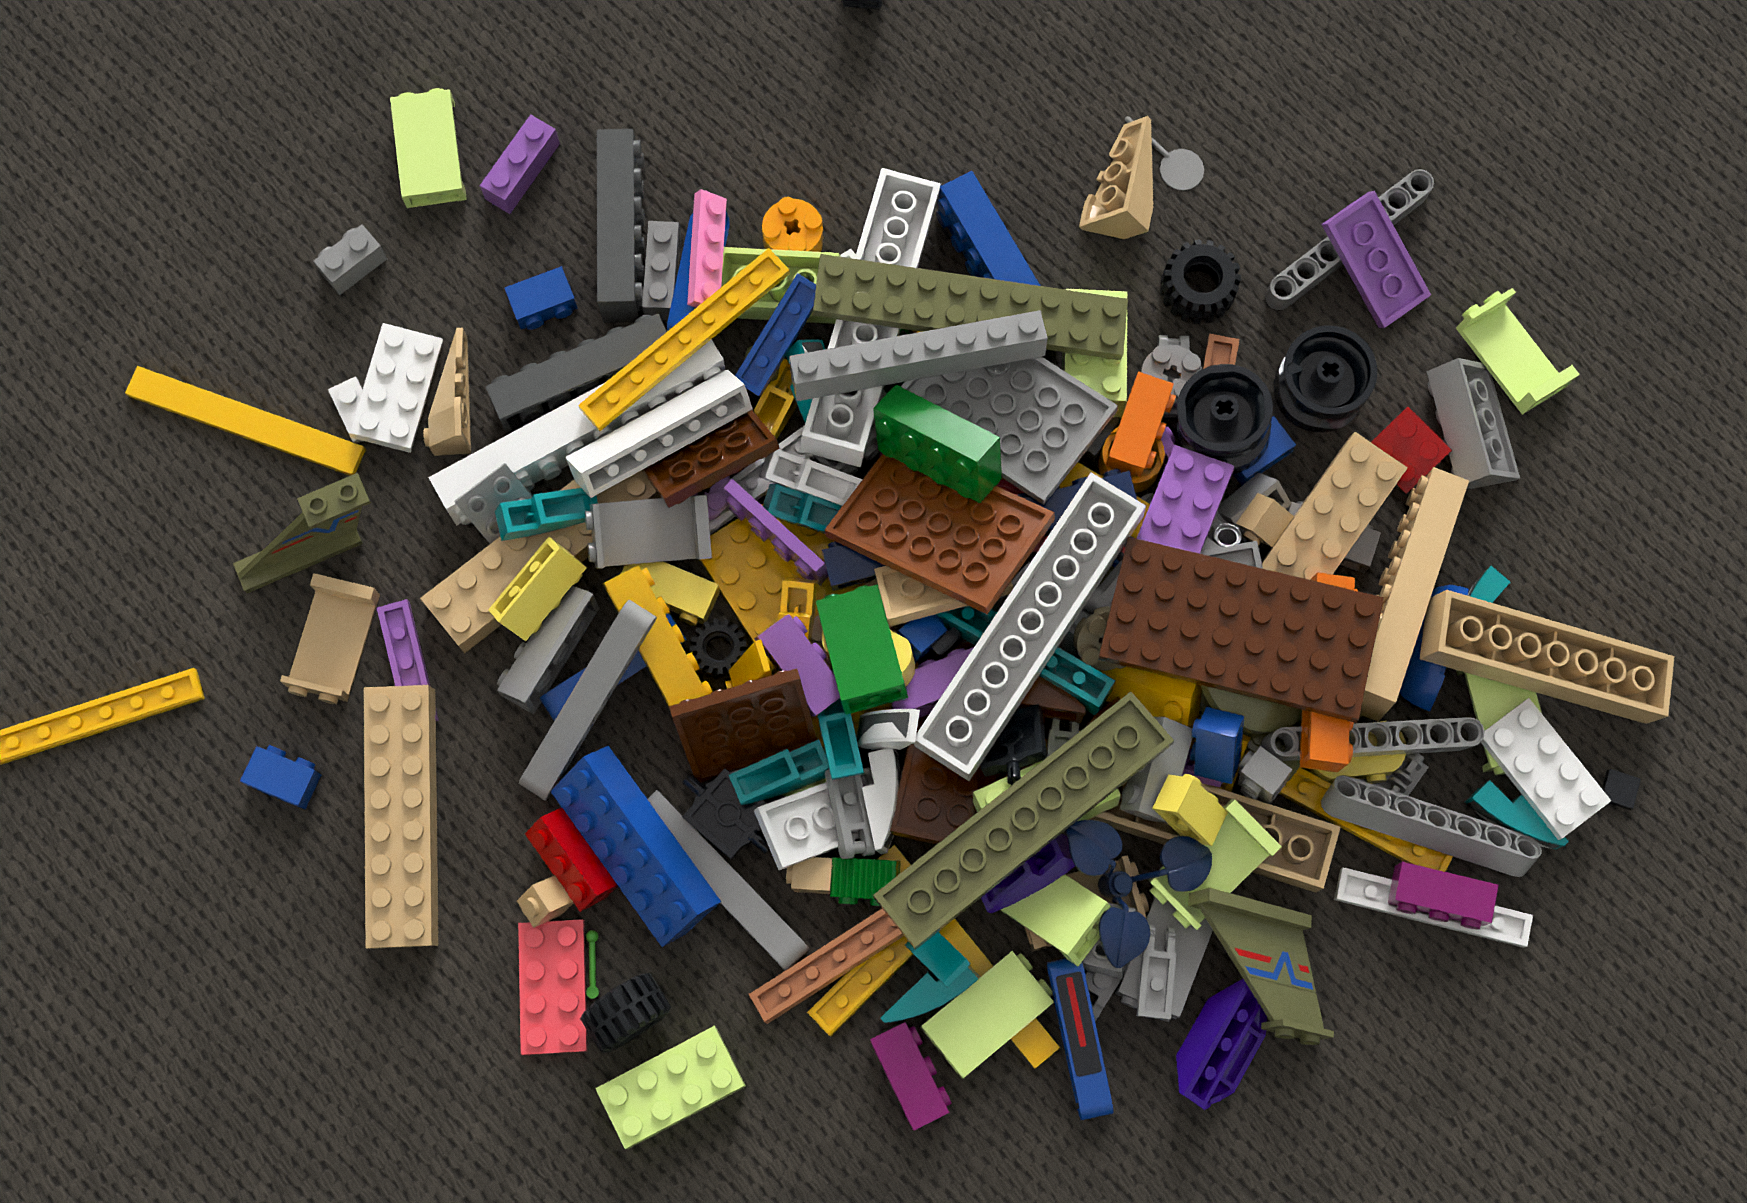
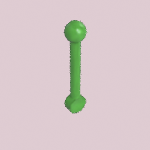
(592, 991)

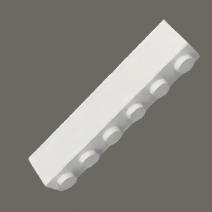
(659, 433)

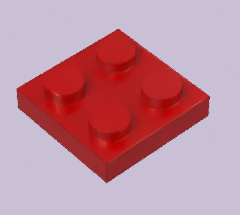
(1413, 445)

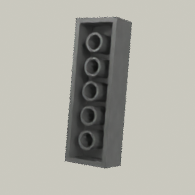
(620, 225)
(569, 374)

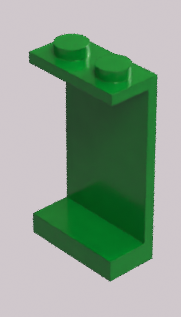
(861, 649)

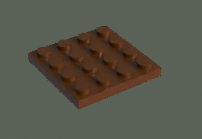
(711, 458)
(743, 724)

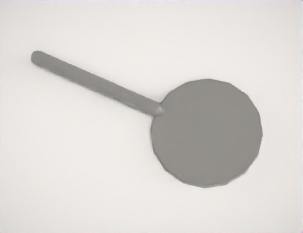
(1180, 167)

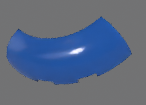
(1425, 678)

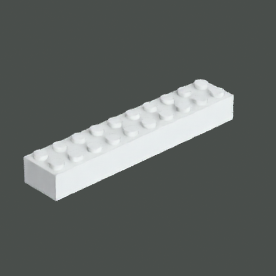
(895, 235)
(542, 445)
(1029, 626)

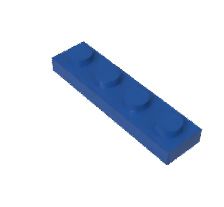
(778, 335)

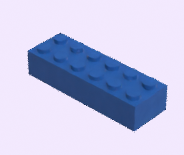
(980, 232)
(635, 846)

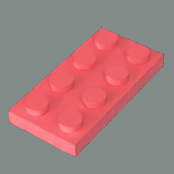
(552, 987)

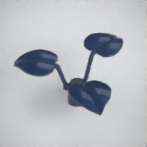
(1092, 850)

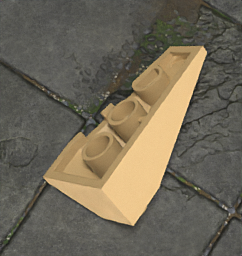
(1126, 189)
(450, 412)

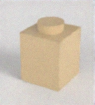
(1264, 520)
(810, 876)
(544, 901)

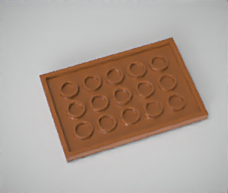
(938, 534)

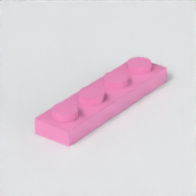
(706, 246)

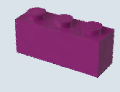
(1442, 895)
(911, 1075)

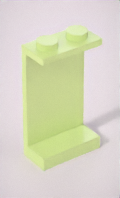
(427, 148)
(1512, 353)
(1492, 702)
(1235, 853)
(1062, 916)
(988, 1013)

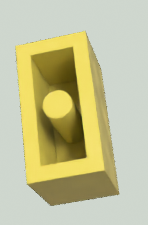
(1190, 808)

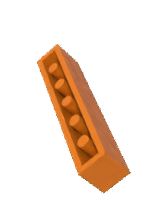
(1324, 737)

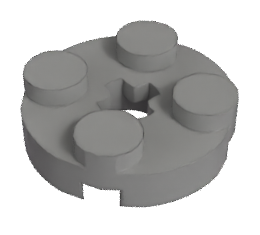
(1172, 357)

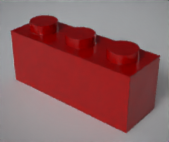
(571, 859)

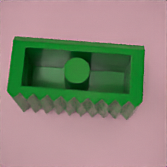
(860, 878)

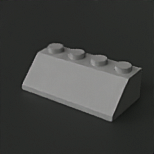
(1472, 423)
(547, 650)

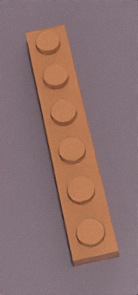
(825, 965)

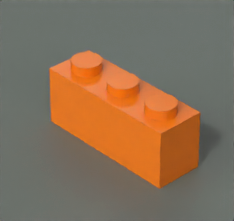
(1141, 424)

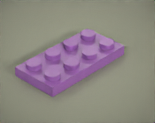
(1376, 259)
(1186, 500)
(768, 527)

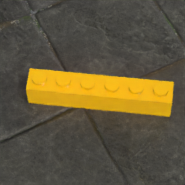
(661, 649)

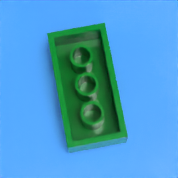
(938, 443)

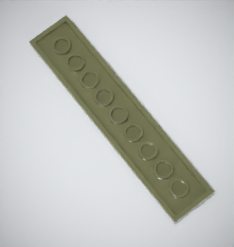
(937, 299)
(1023, 820)

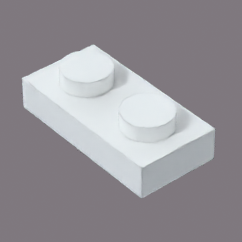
(346, 399)

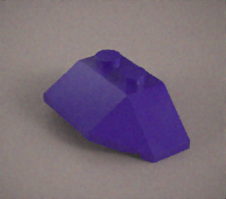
(1220, 1045)

